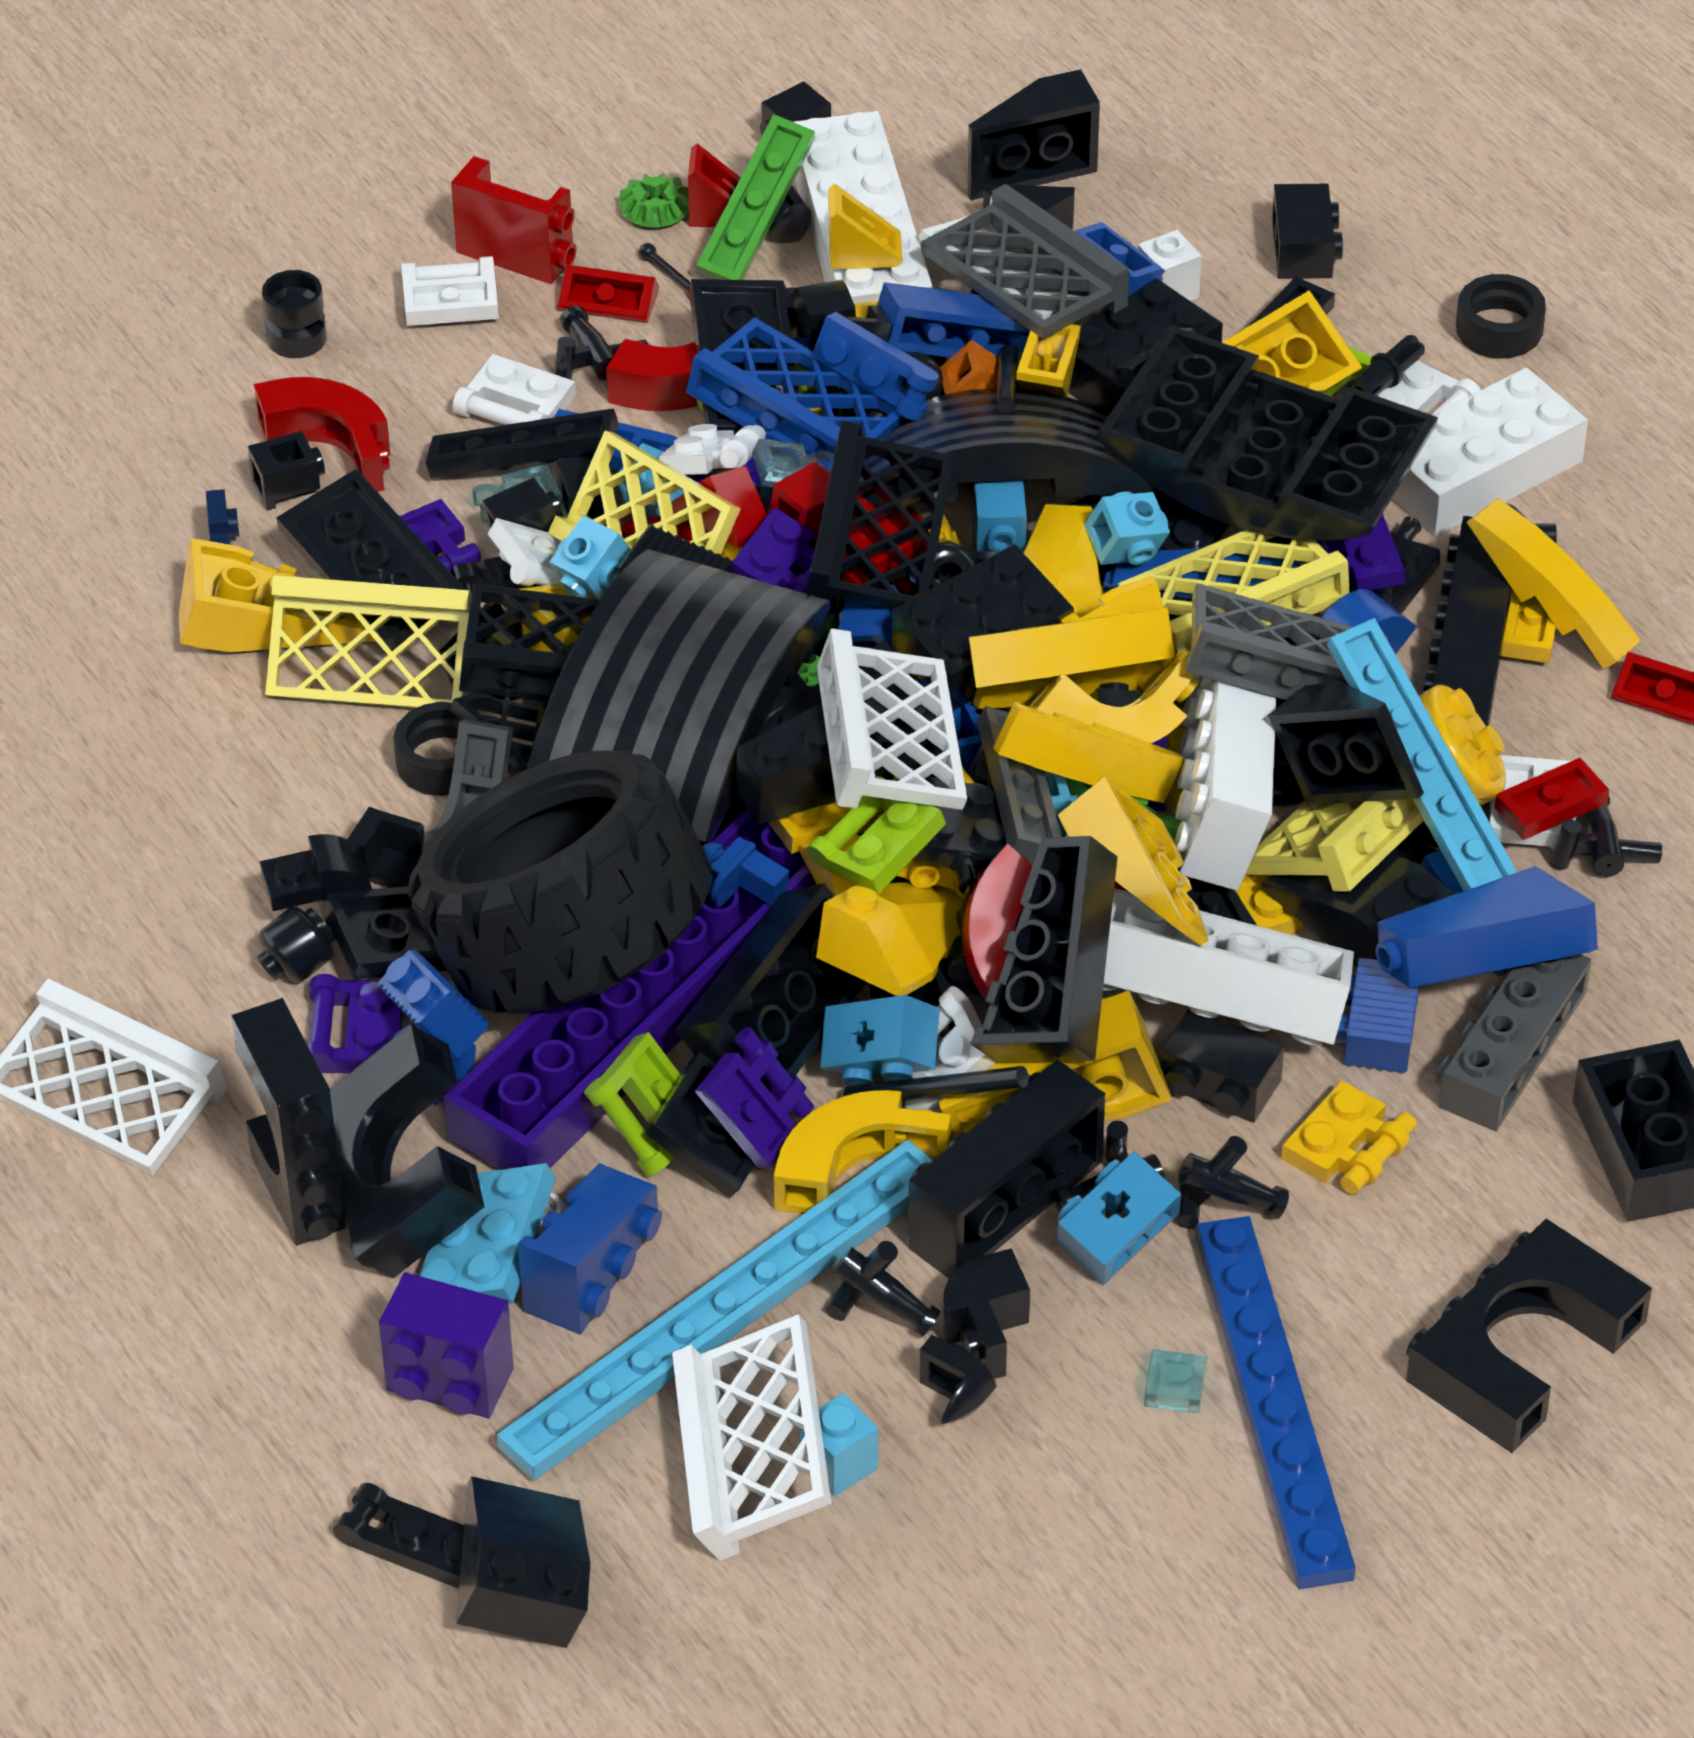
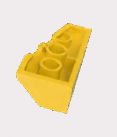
(1299, 345)
(1066, 555)
(1128, 598)
(230, 603)
(1144, 850)
(890, 935)
(1122, 1069)

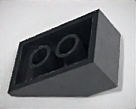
(1036, 135)
(1343, 746)
(1352, 916)
(523, 1563)

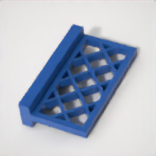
(783, 416)

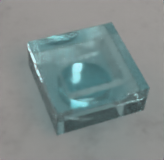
(1175, 1381)

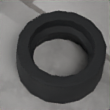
(1500, 292)
(415, 728)

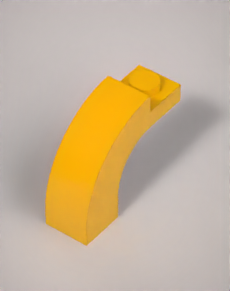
(1145, 718)
(846, 1134)

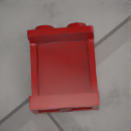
(512, 226)

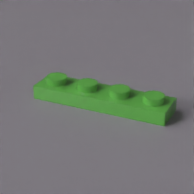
(756, 200)

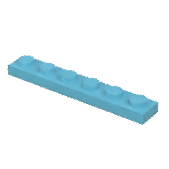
(1447, 799)

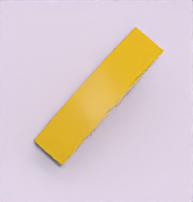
(1544, 570)
(1071, 647)
(1088, 752)

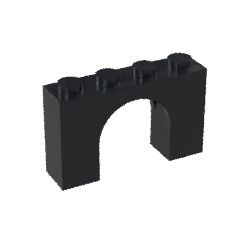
(371, 1108)
(297, 1135)
(1543, 1275)

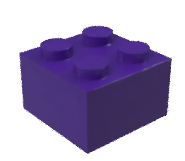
(446, 1345)

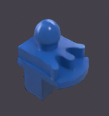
(745, 868)

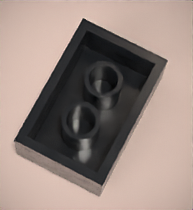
(1120, 336)
(985, 599)
(1641, 1125)

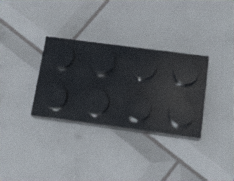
(726, 306)
(358, 537)

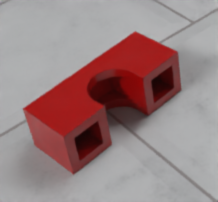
(803, 499)

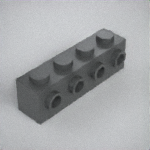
(1511, 1038)

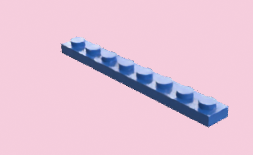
(1275, 1404)

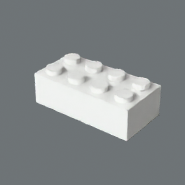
(1490, 450)

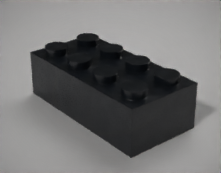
(773, 986)
(1006, 1168)

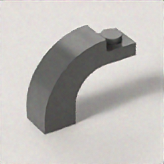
(478, 766)

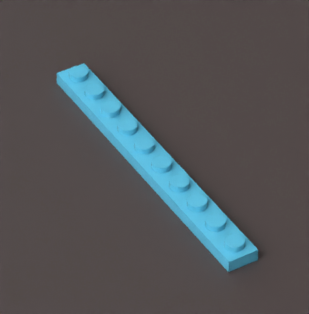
(712, 1314)

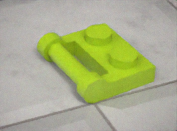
(884, 846)
(647, 1080)

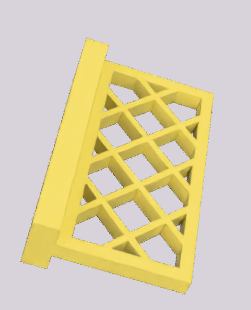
(599, 481)
(1301, 589)
(371, 600)
(1345, 836)

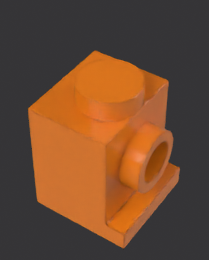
(983, 372)

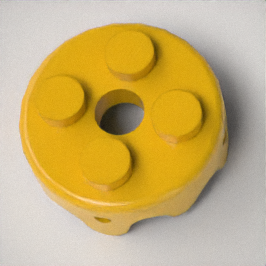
(1470, 742)

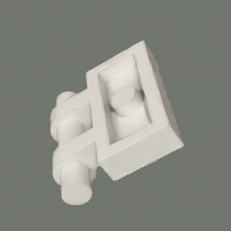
(709, 449)

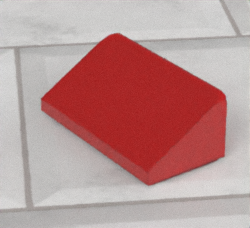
(608, 293)
(1656, 687)

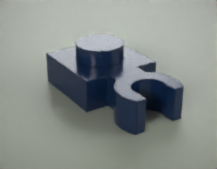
(221, 521)

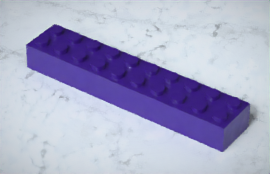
(528, 1092)

